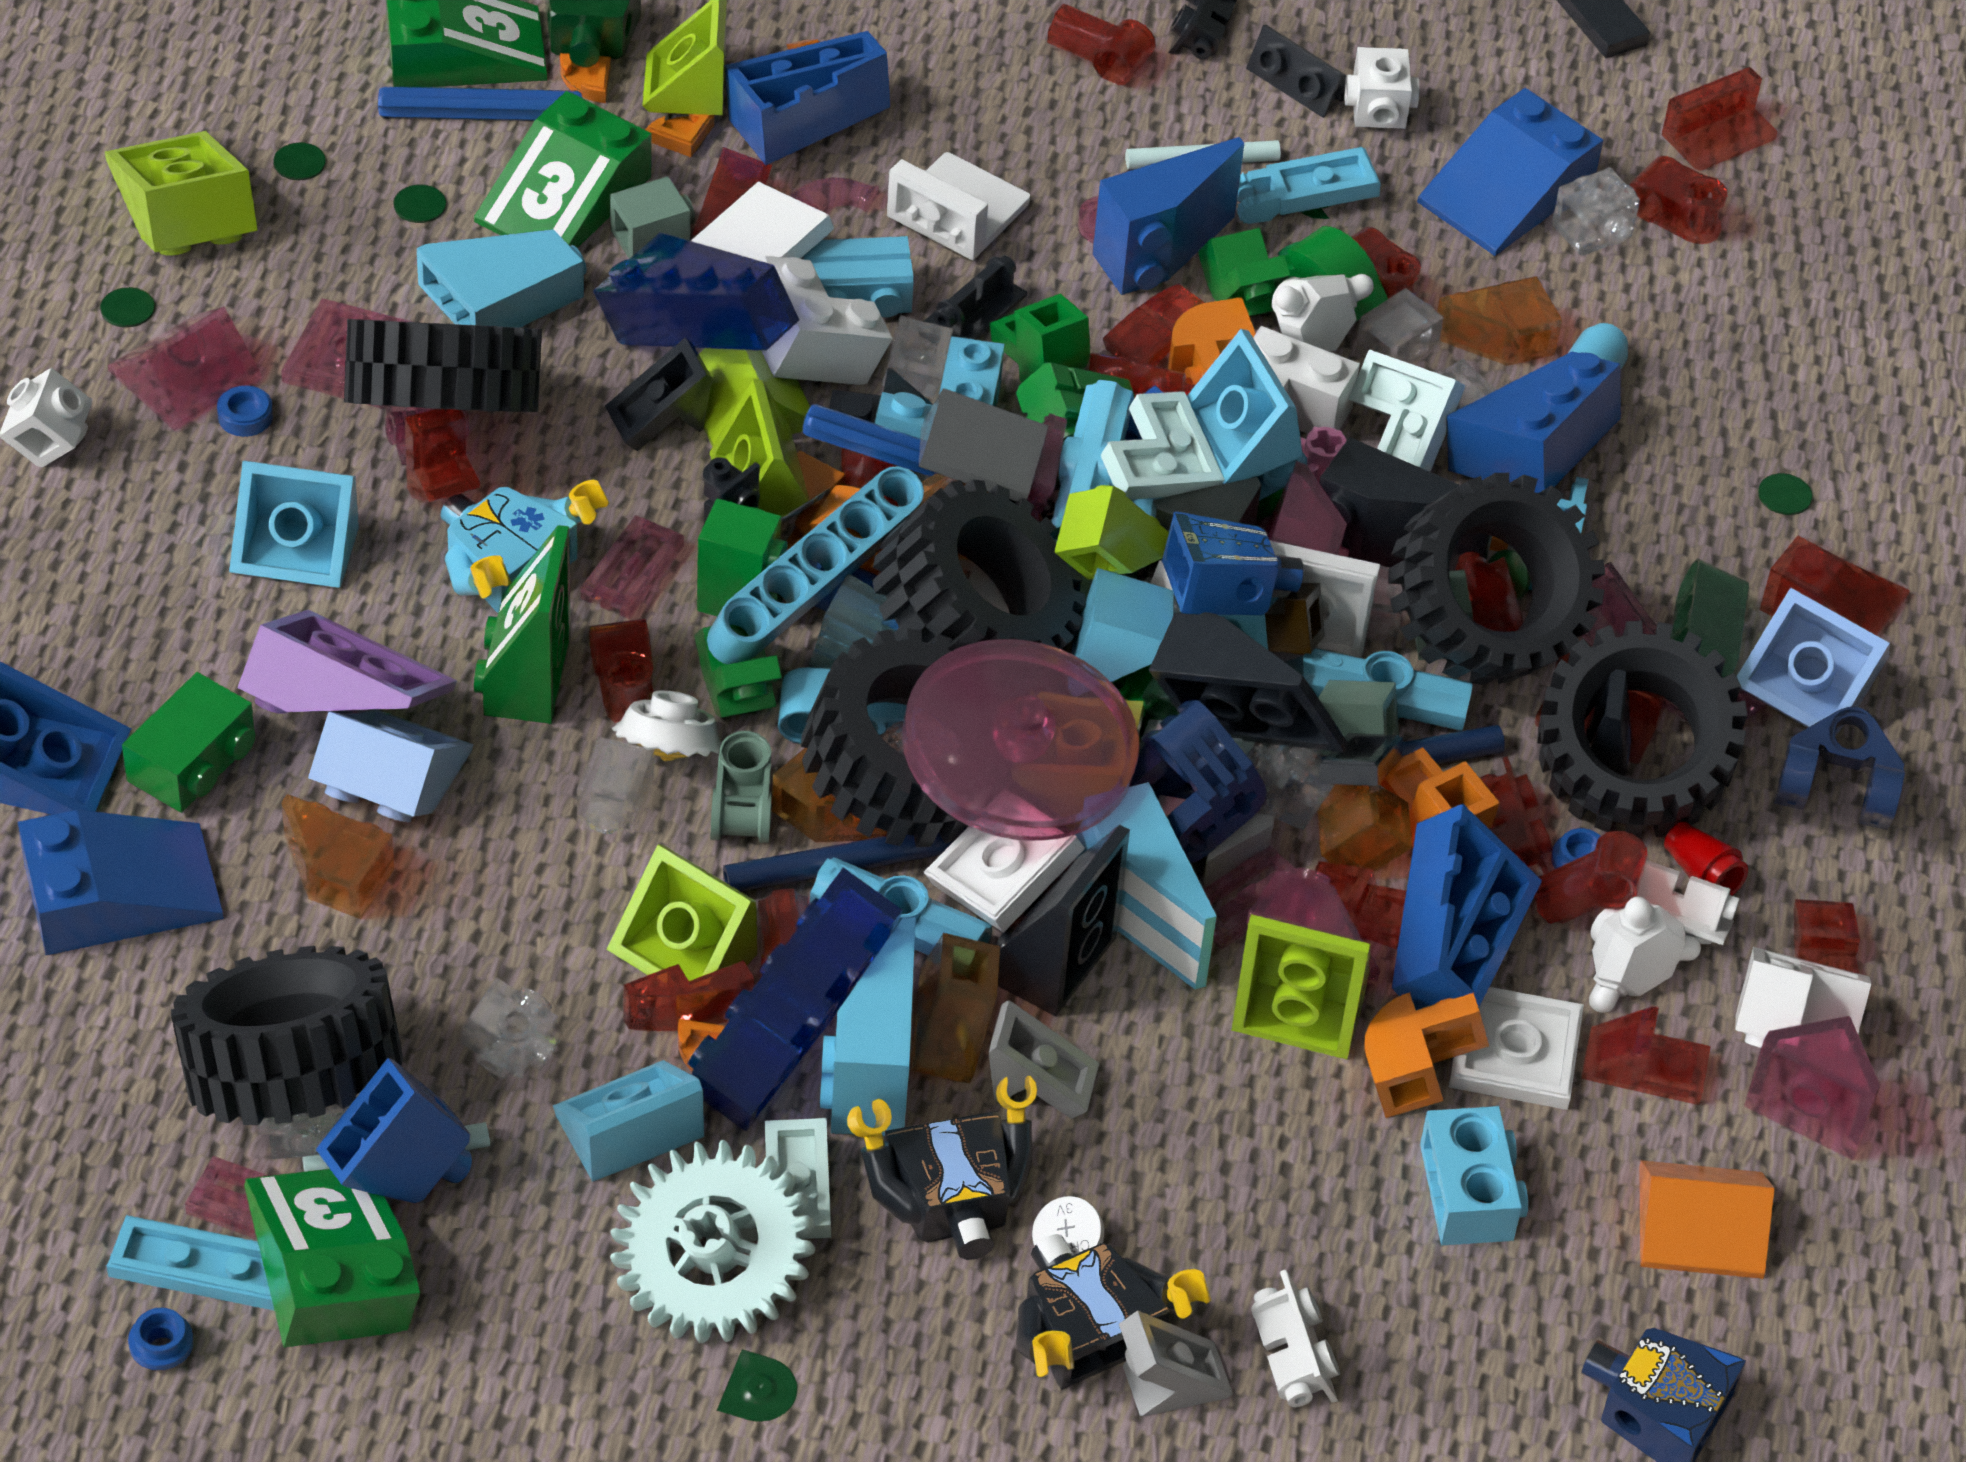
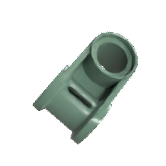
(743, 788)

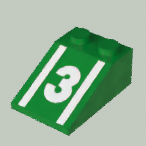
(464, 42)
(567, 172)
(529, 638)
(331, 1258)

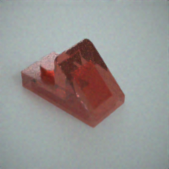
(437, 455)
(1635, 1058)

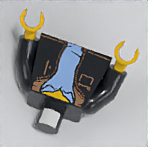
(950, 1172)
(1083, 1297)

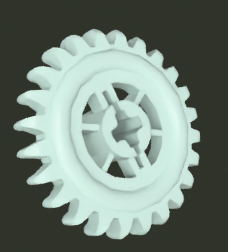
(659, 1223)

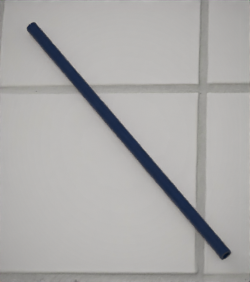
(877, 853)

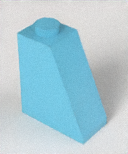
(501, 277)

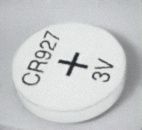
(1072, 1219)

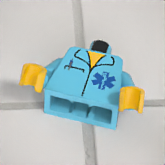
(503, 531)

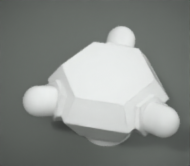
(1319, 307)
(1636, 951)

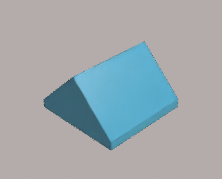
(1246, 412)
(294, 524)
(1122, 623)
(633, 1118)

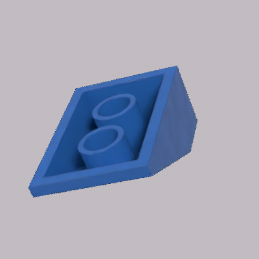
(1511, 171)
(1164, 214)
(53, 747)
(115, 877)

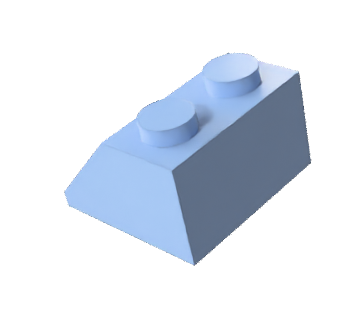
(1812, 661)
(386, 762)

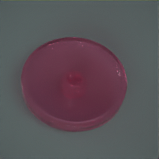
(1020, 739)

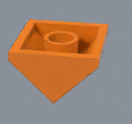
(1704, 1219)

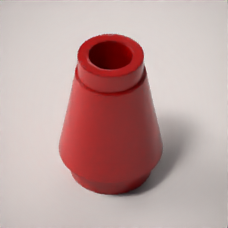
(1706, 857)

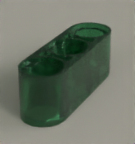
(1713, 608)

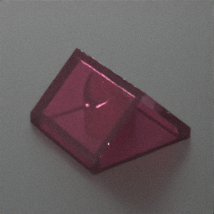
(188, 367)
(1816, 1083)

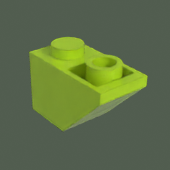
(1108, 533)

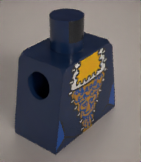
(1665, 1392)

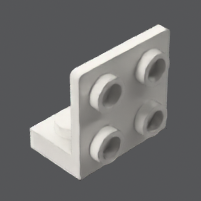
(953, 203)

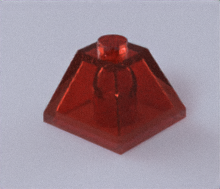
(1834, 583)

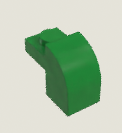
(1334, 253)
(1241, 268)
(1044, 333)
(739, 685)

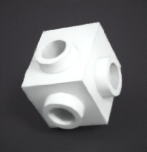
(1381, 88)
(45, 417)

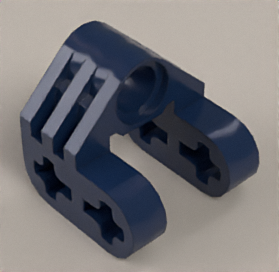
(1201, 753)
(1877, 753)

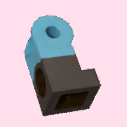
(1290, 624)

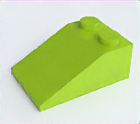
(184, 192)
(1301, 986)

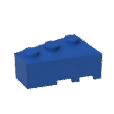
(806, 93)
(1538, 421)
(1459, 909)

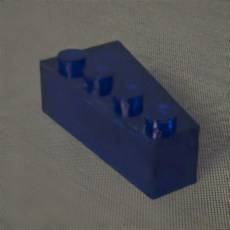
(695, 293)
(793, 999)

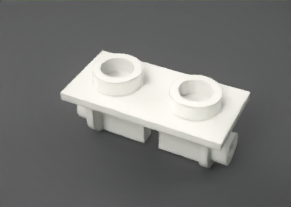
(1703, 909)
(1306, 1363)

